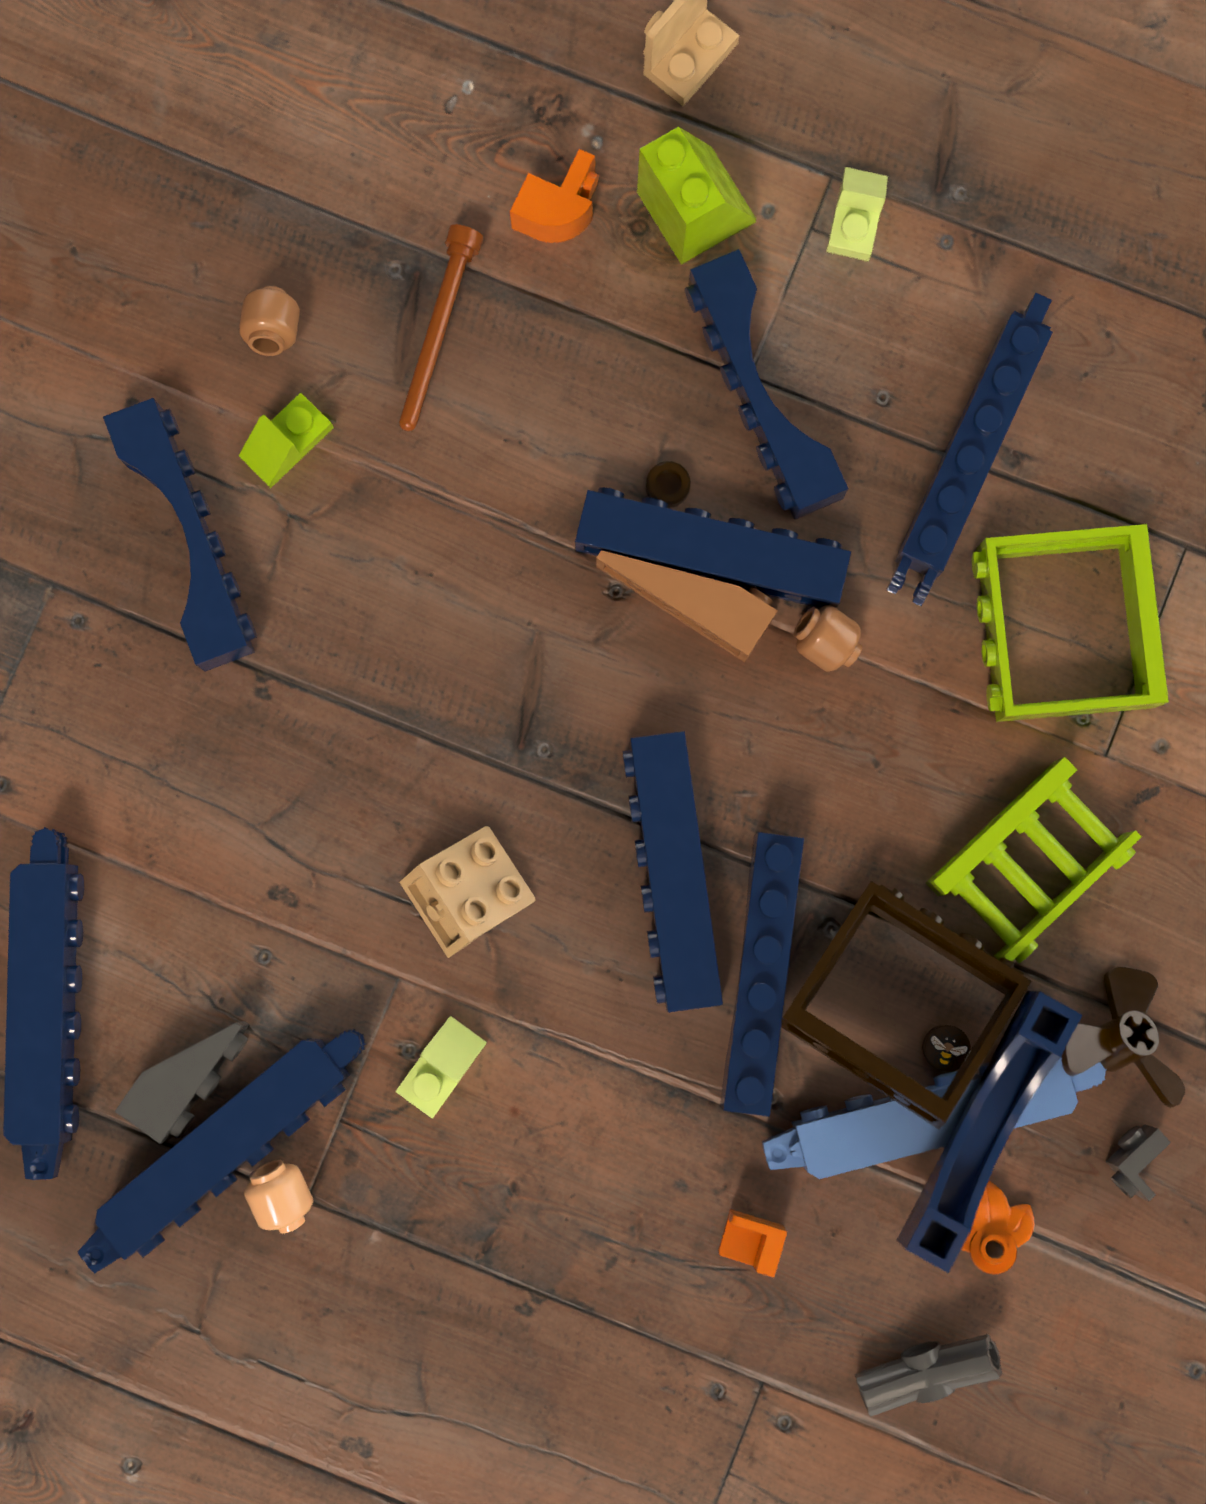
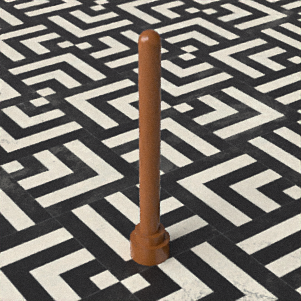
(462, 246)

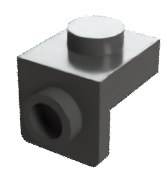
(1136, 1151)

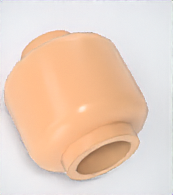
(278, 1196)

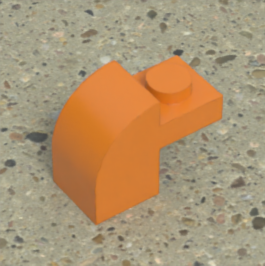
(553, 211)

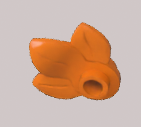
(1000, 1224)

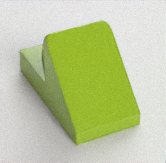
(284, 440)

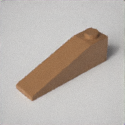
(711, 607)

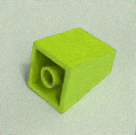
(690, 194)

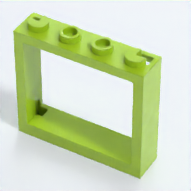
(1140, 613)

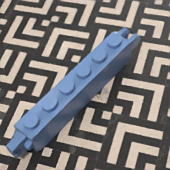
(885, 1131)

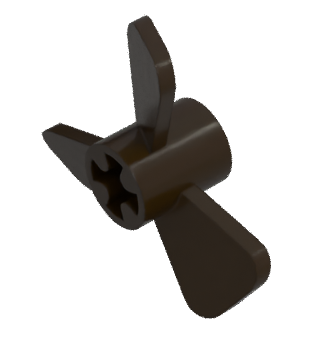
(1127, 1037)

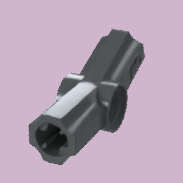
(929, 1373)

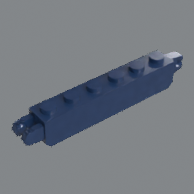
(973, 448)
(42, 1005)
(218, 1147)

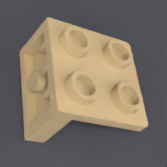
(685, 47)
(467, 890)

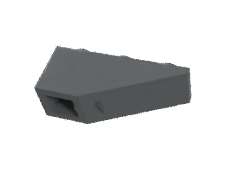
(167, 1092)

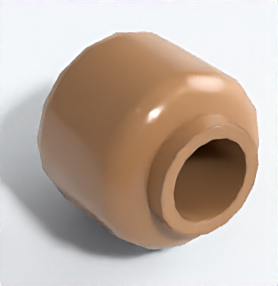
(269, 321)
(828, 638)

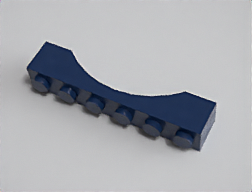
(803, 467)
(211, 617)
(762, 974)
(957, 1183)

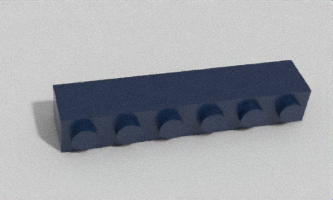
(714, 548)
(675, 872)

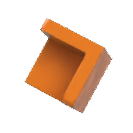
(753, 1241)

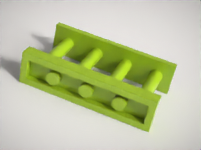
(1022, 817)

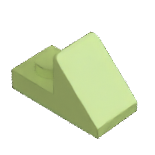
(857, 214)
(441, 1066)

